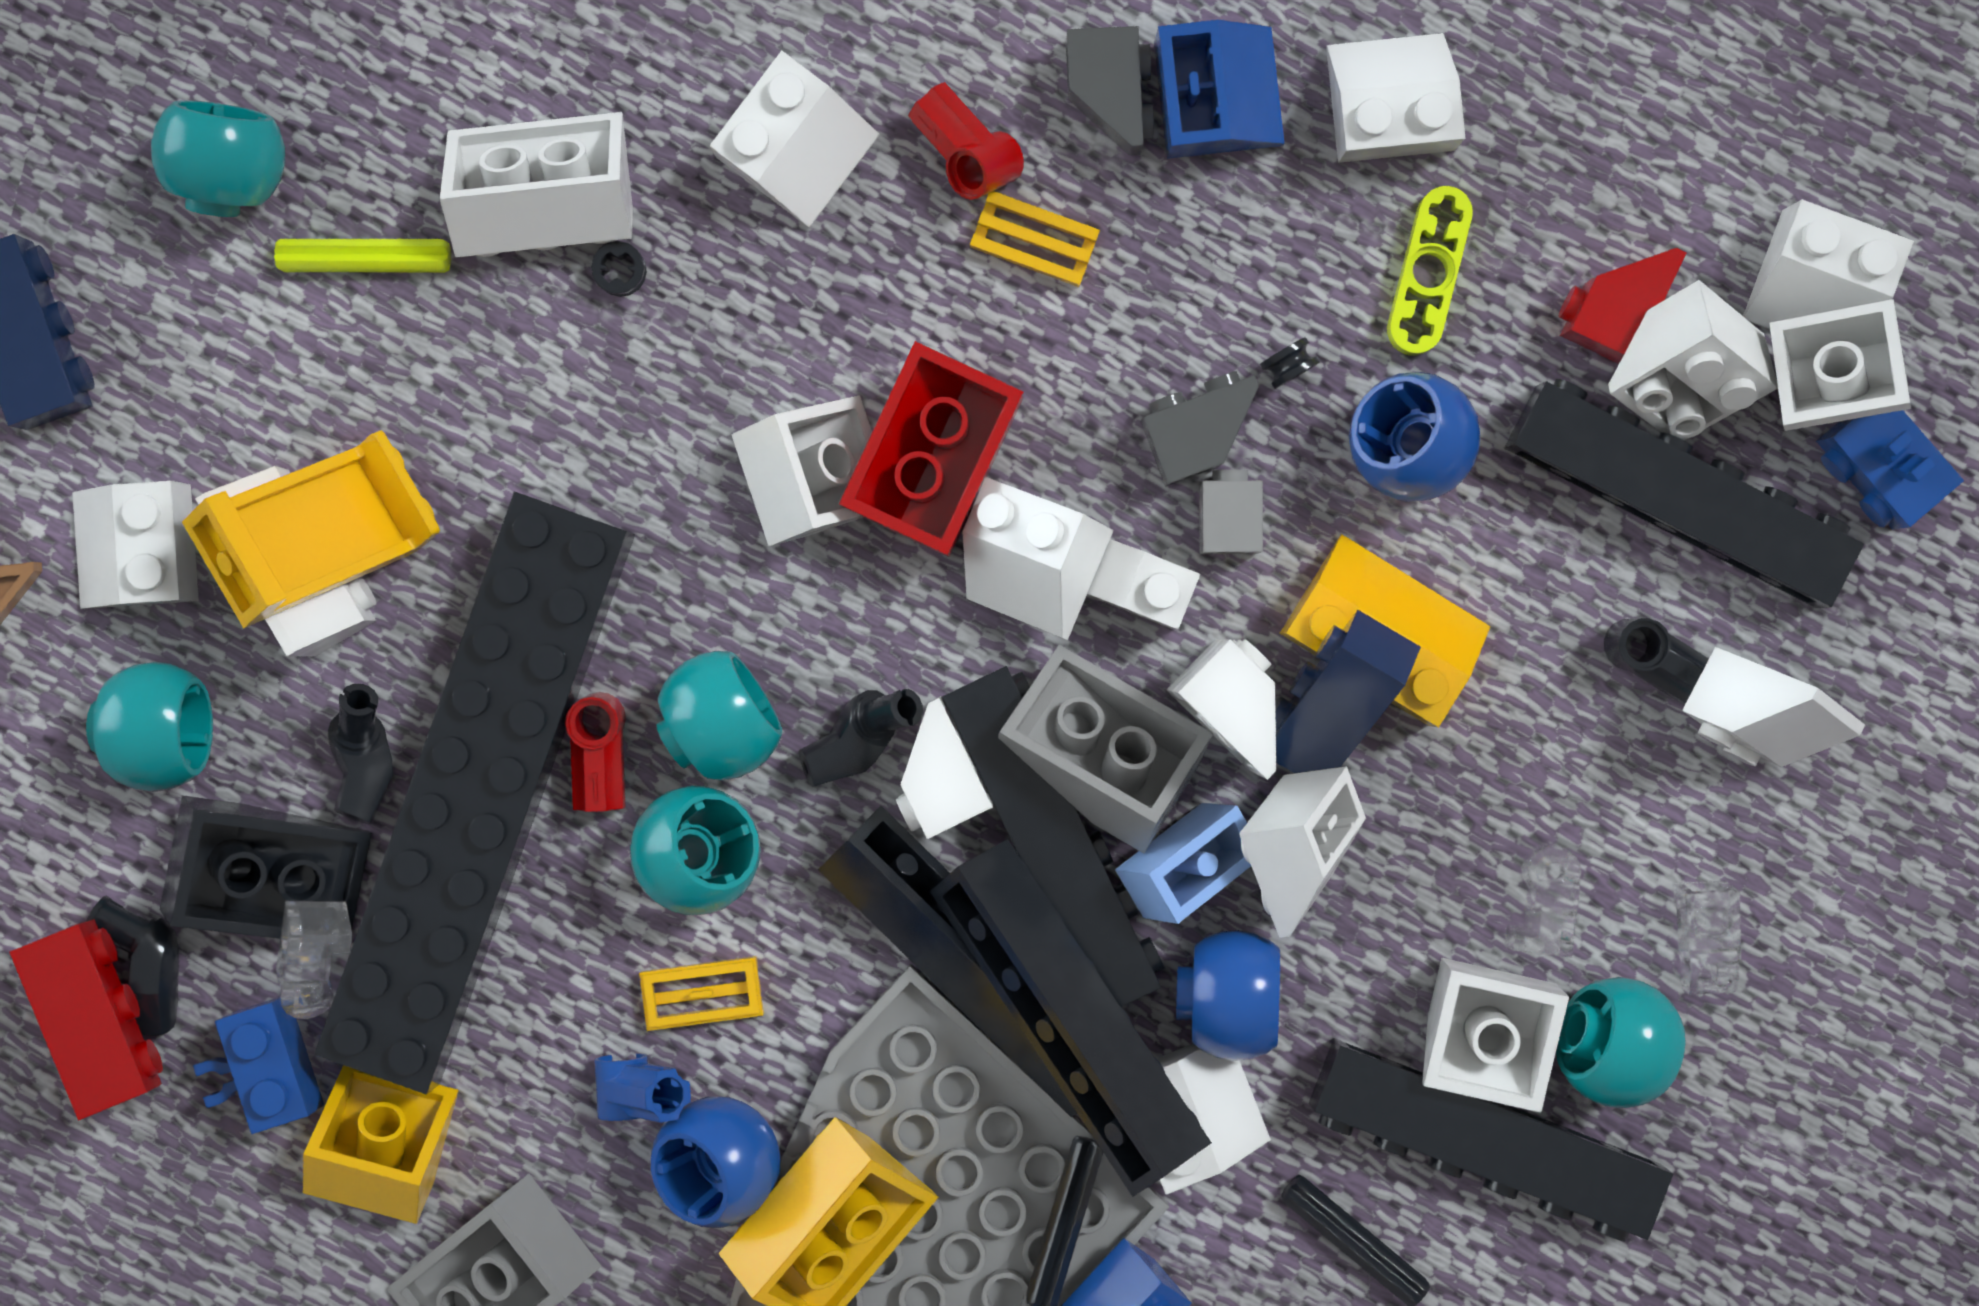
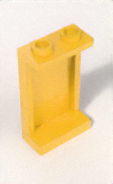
(311, 529)

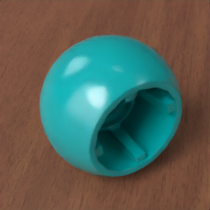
(217, 156)
(717, 717)
(151, 726)
(712, 836)
(1621, 1042)

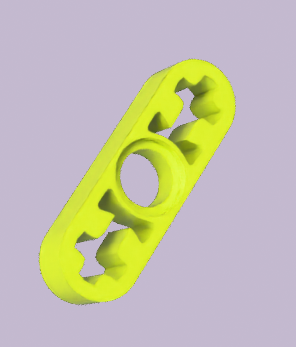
(1426, 224)

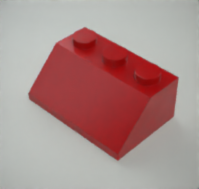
(932, 449)
(88, 1018)

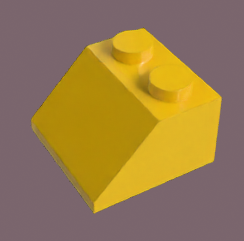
(378, 1145)

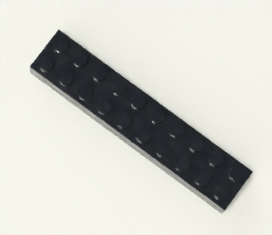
(474, 794)

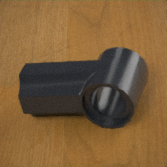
(1666, 662)

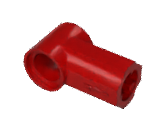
(974, 157)
(597, 759)

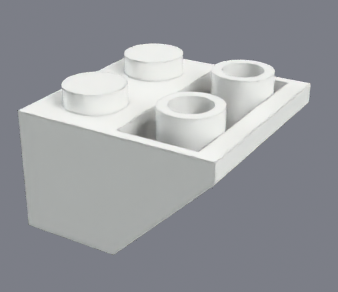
(1693, 364)
(1300, 840)

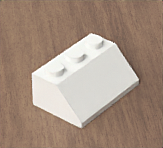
(537, 185)
(322, 620)
(1234, 701)

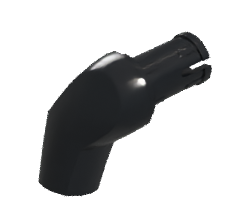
(859, 735)
(361, 753)
(152, 959)

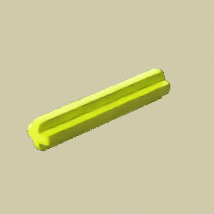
(363, 255)

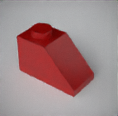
(1613, 304)

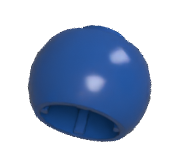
(1414, 436)
(1232, 995)
(715, 1162)

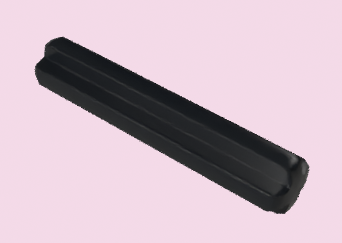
(1064, 1222)
(1355, 1241)

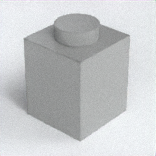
(1230, 514)

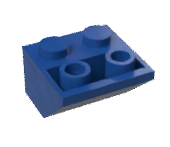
(1217, 87)

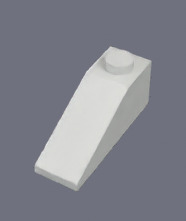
(1143, 584)

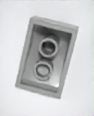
(1105, 746)
(504, 1256)

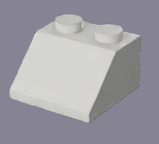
(1395, 98)
(794, 139)
(1824, 265)
(1839, 365)
(802, 465)
(134, 545)
(1030, 557)
(1765, 712)
(940, 777)
(1492, 1034)
(1224, 1107)

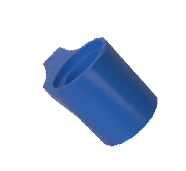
(639, 1090)

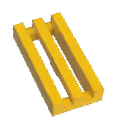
(989, 221)
(750, 986)

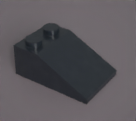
(243, 861)

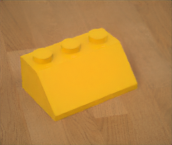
(1364, 582)
(827, 1222)

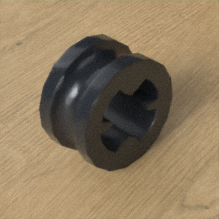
(620, 251)
(1290, 363)

